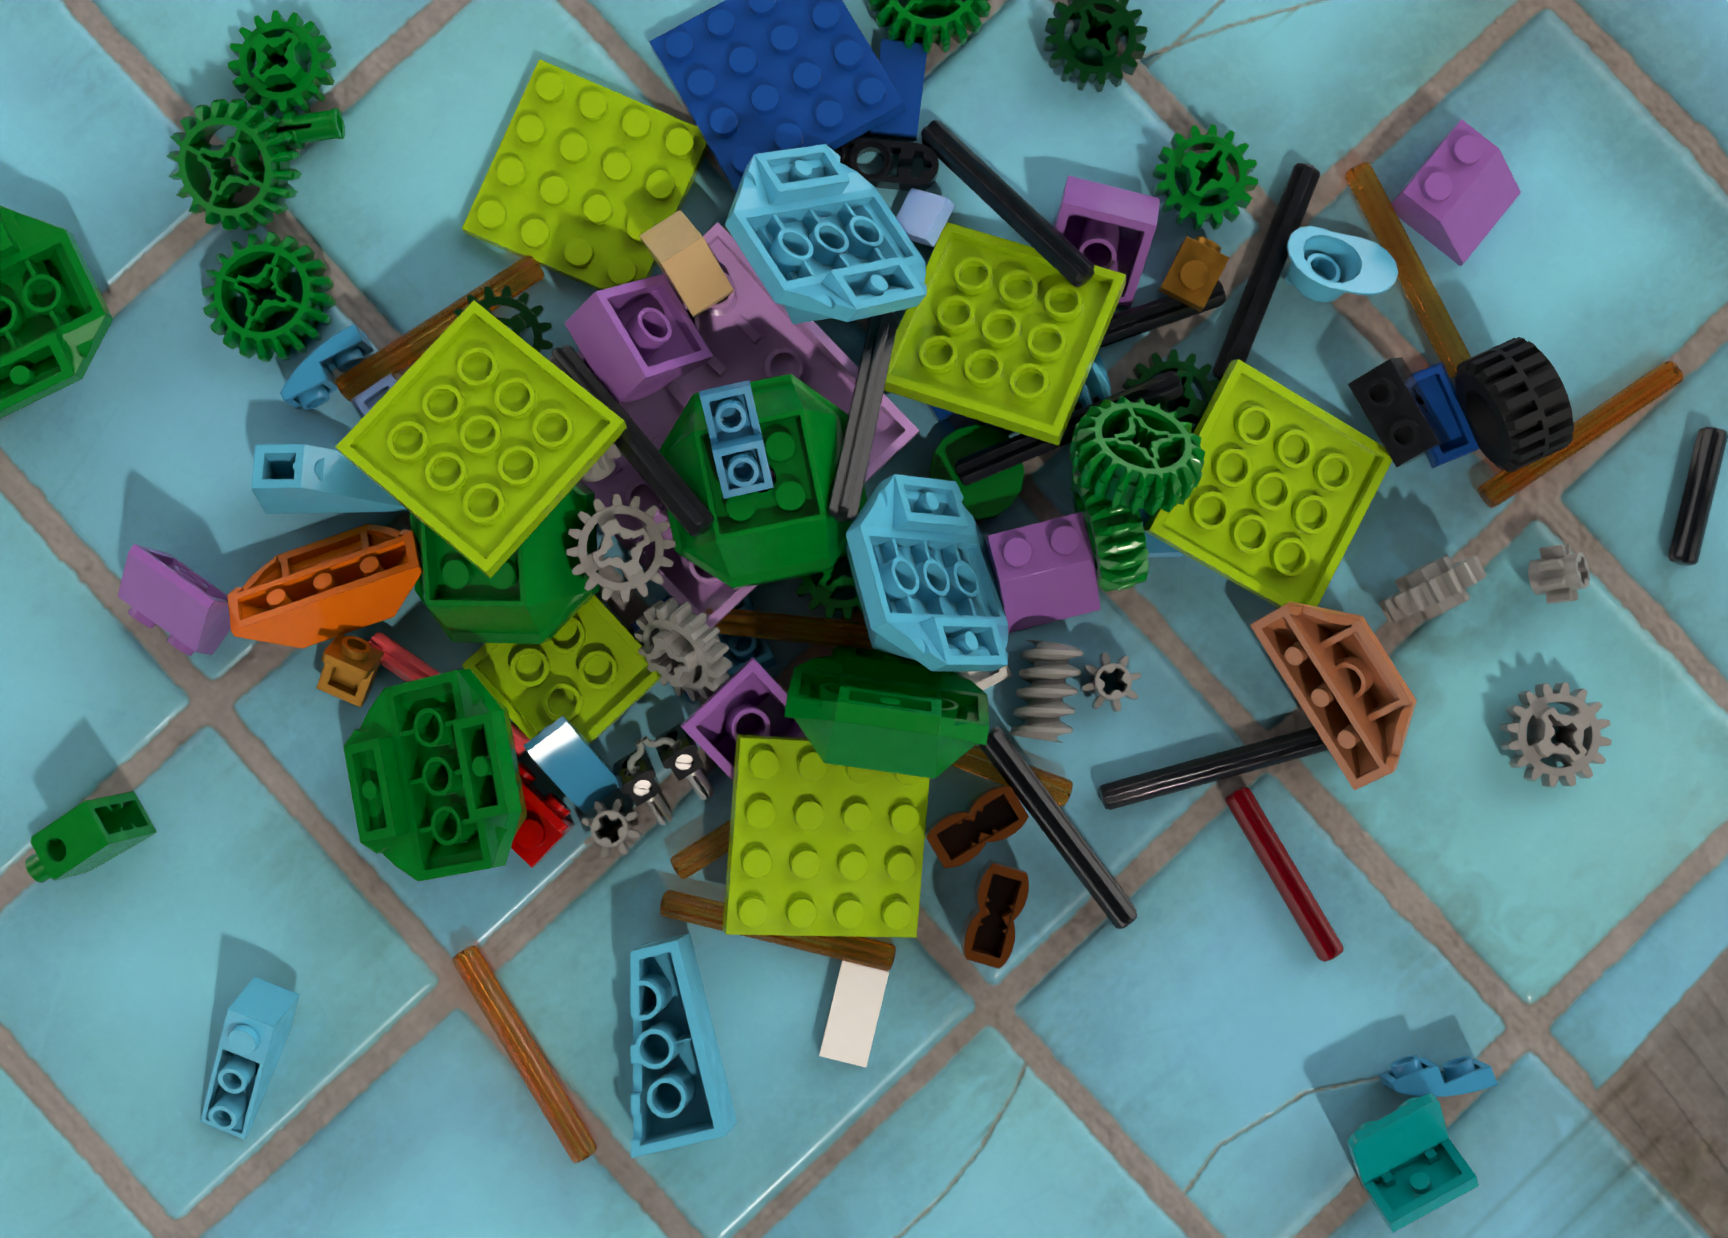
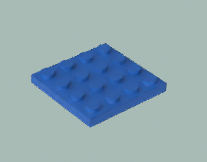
(775, 78)

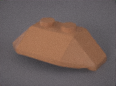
(1341, 685)

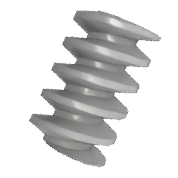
(1046, 691)

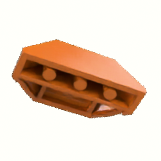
(327, 587)

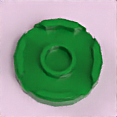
(990, 495)

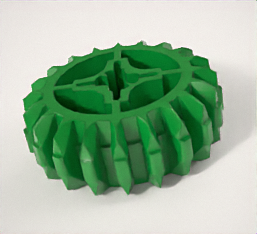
(909, 21)
(217, 194)
(262, 315)
(1136, 455)
(1115, 539)

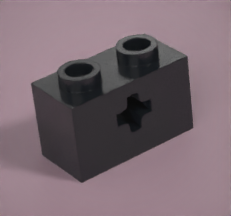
(1398, 411)

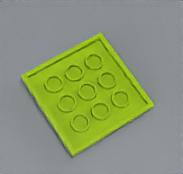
(584, 179)
(1001, 334)
(481, 438)
(1274, 490)
(821, 845)

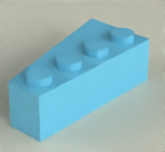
(674, 1052)

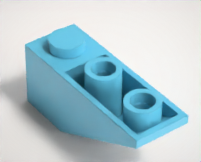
(314, 481)
(248, 1055)

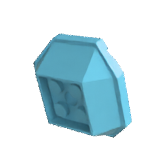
(823, 238)
(927, 577)

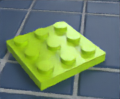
(582, 673)

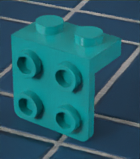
(1409, 1162)

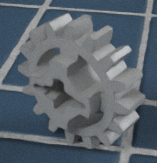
(631, 568)
(1432, 589)
(683, 649)
(1573, 726)

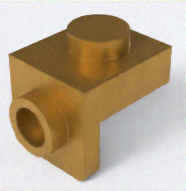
(1194, 272)
(349, 669)

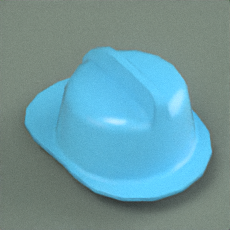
(1335, 263)

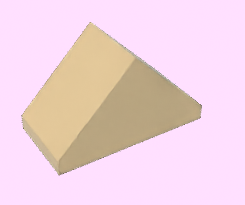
(687, 263)

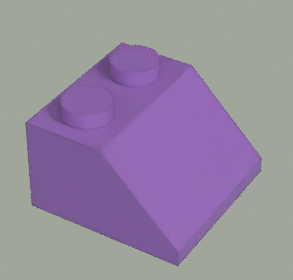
(1458, 193)
(1109, 227)
(637, 337)
(1044, 571)
(175, 599)
(742, 706)

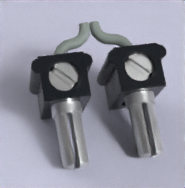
(639, 780)

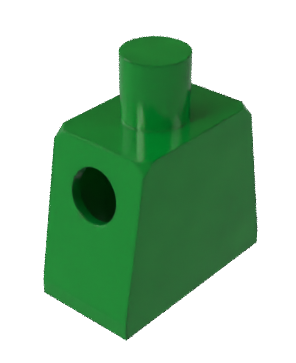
(88, 837)

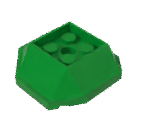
(53, 307)
(775, 531)
(525, 597)
(886, 712)
(436, 777)

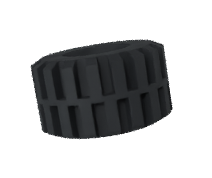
(1514, 404)

